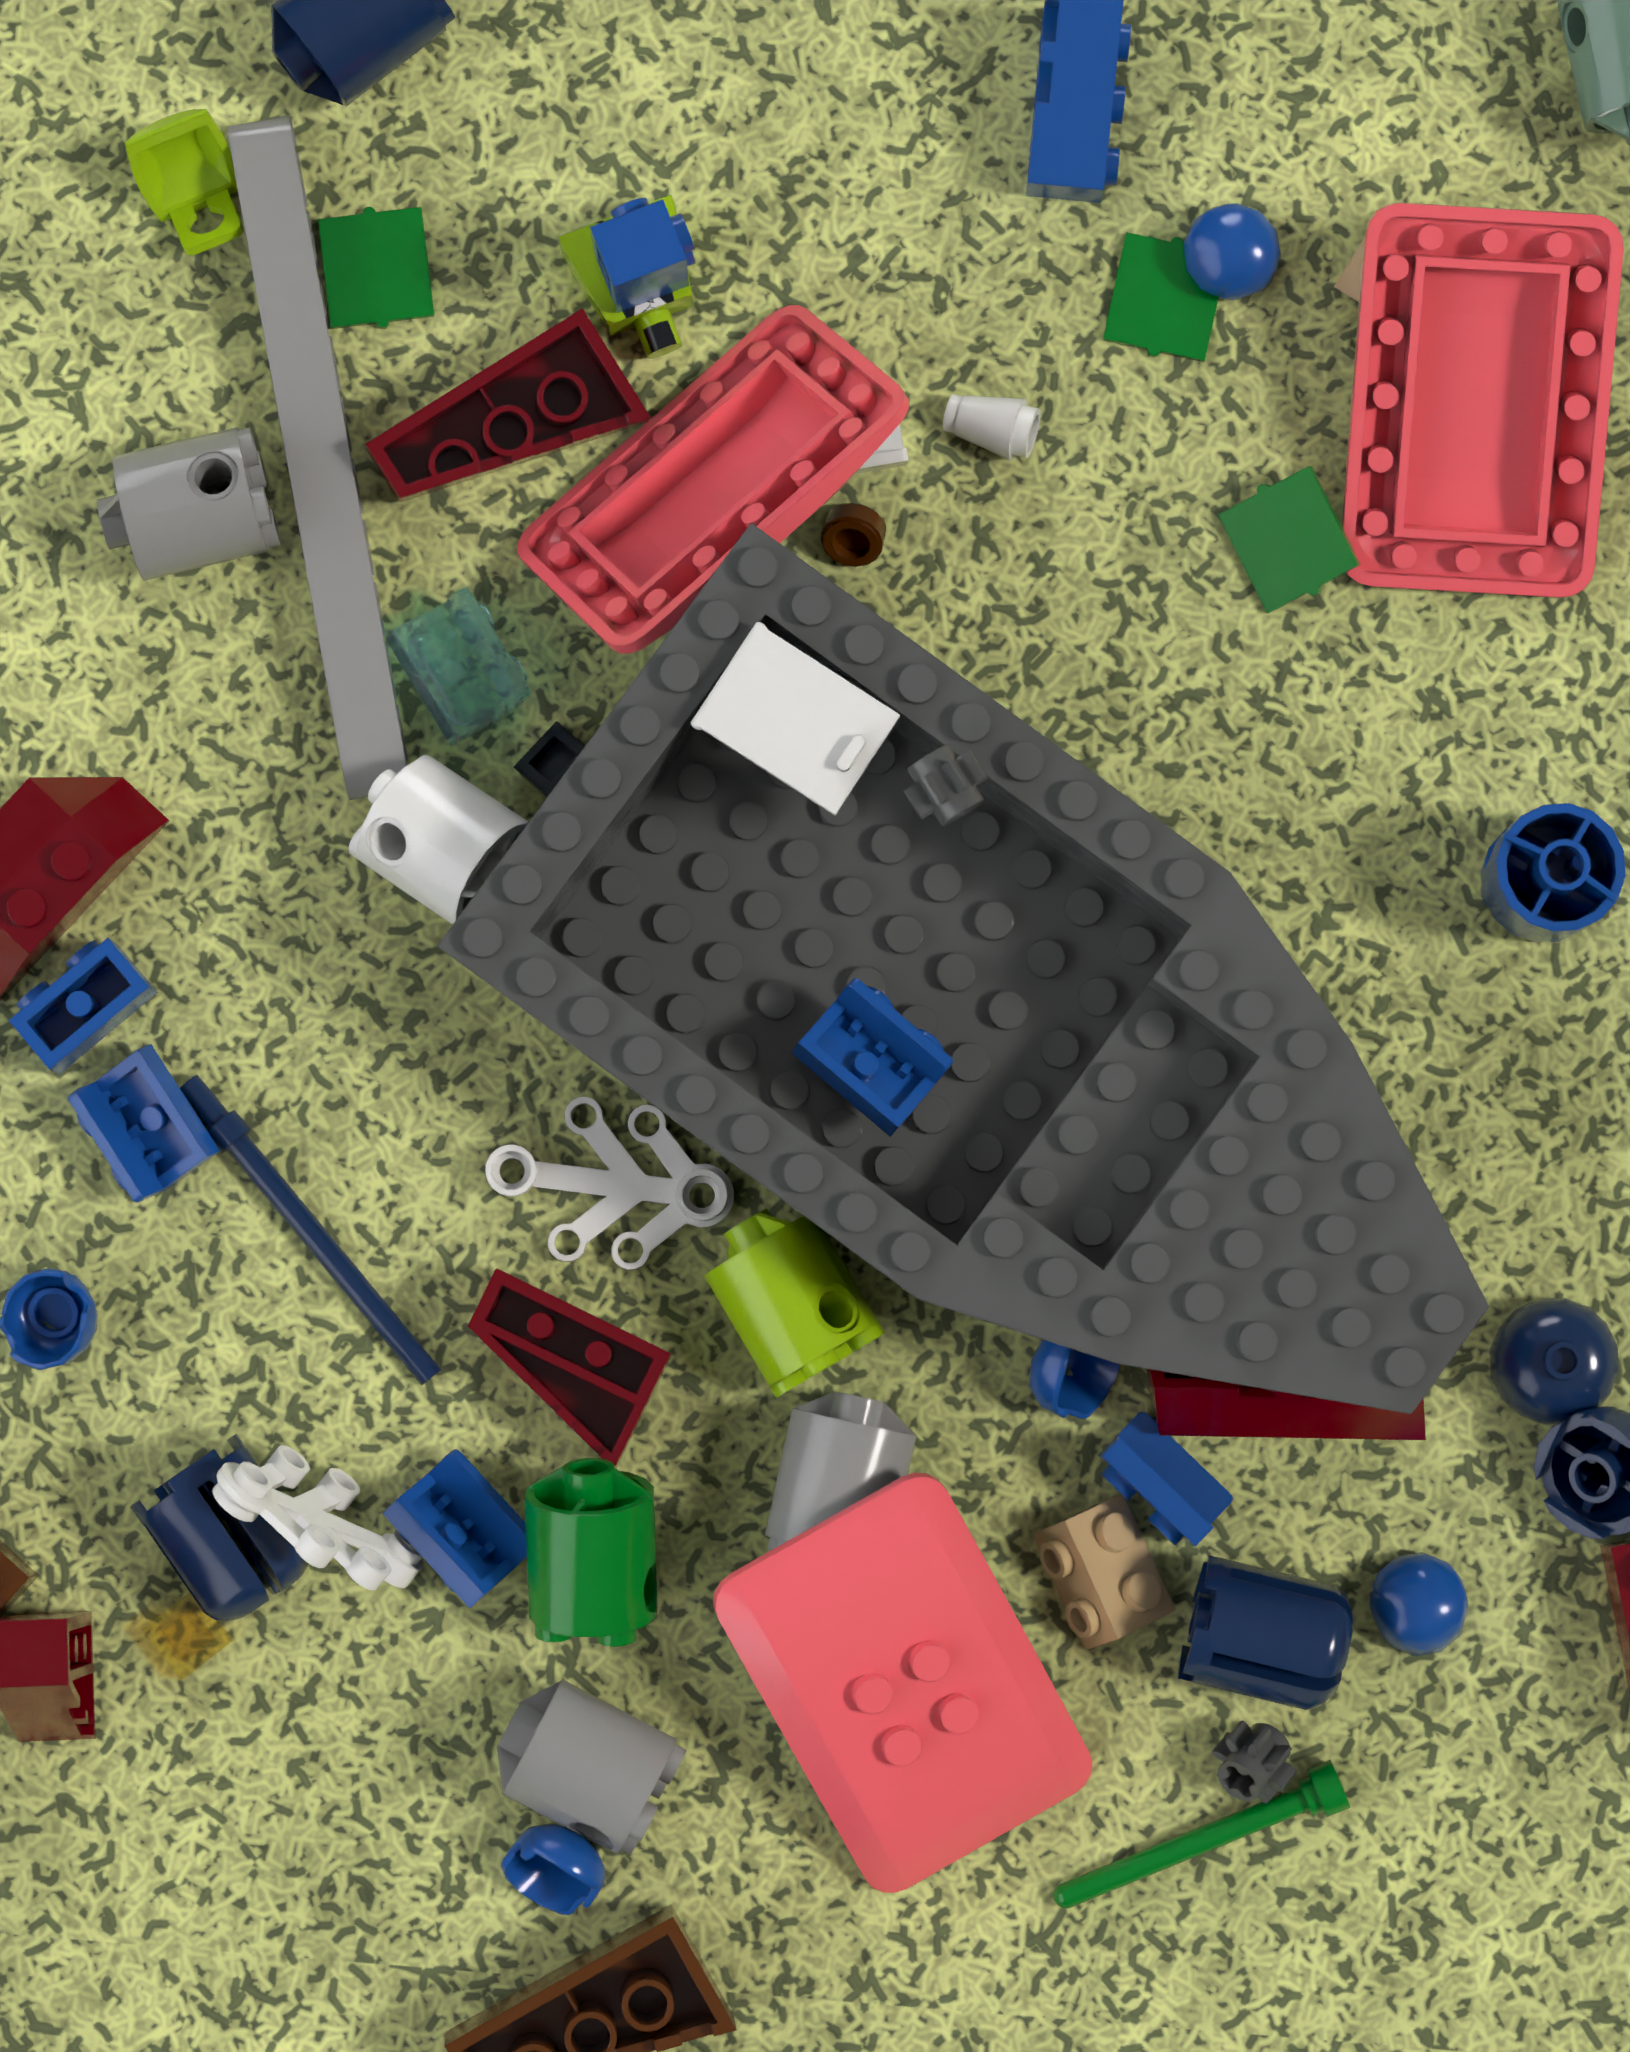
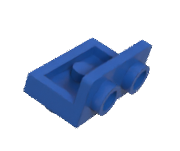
(873, 1056)
(143, 1125)
(1167, 1478)
(461, 1527)

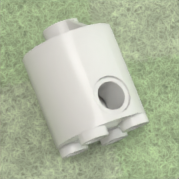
(434, 835)

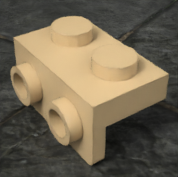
(1103, 1572)

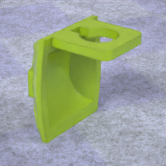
(182, 168)

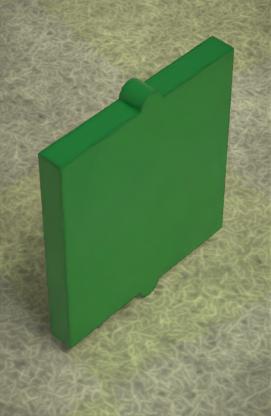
(376, 267)
(1158, 301)
(1289, 539)

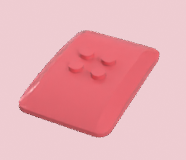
(1481, 398)
(744, 444)
(903, 1682)

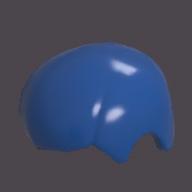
(1232, 251)
(60, 1302)
(1066, 1394)
(1418, 1604)
(555, 1868)

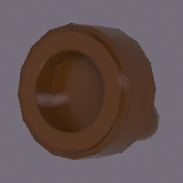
(853, 534)

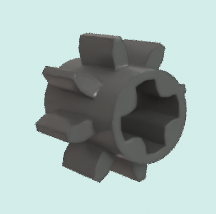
(945, 784)
(1254, 1762)

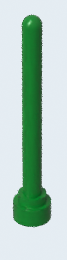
(1316, 1792)

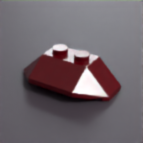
(58, 854)

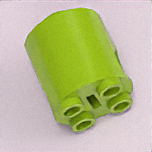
(791, 1299)

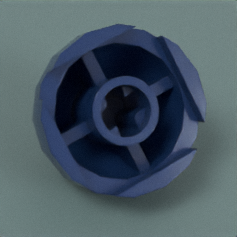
(1553, 1360)
(1588, 1471)

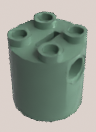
(1600, 61)

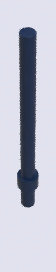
(230, 1135)

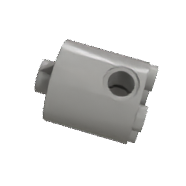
(190, 503)
(833, 1458)
(586, 1765)

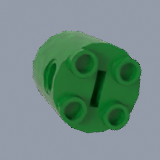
(591, 1553)

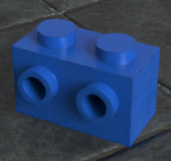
(642, 252)
(81, 1005)

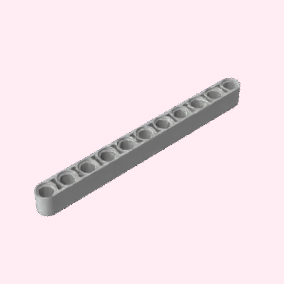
(318, 451)

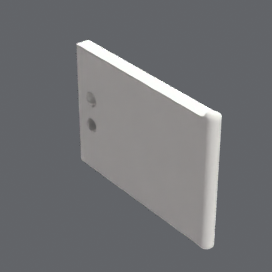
(795, 718)

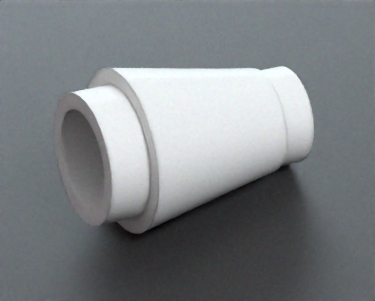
(994, 423)

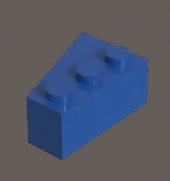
(1077, 99)

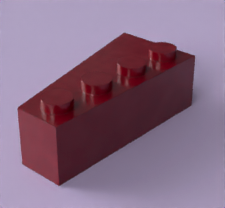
(515, 411)
(1224, 1409)

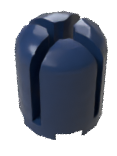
(213, 1547)
(1267, 1634)

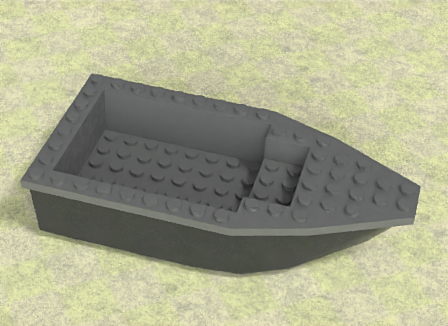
(1143, 1092)

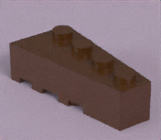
(622, 1996)

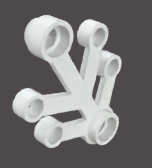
(622, 1185)
(250, 1491)

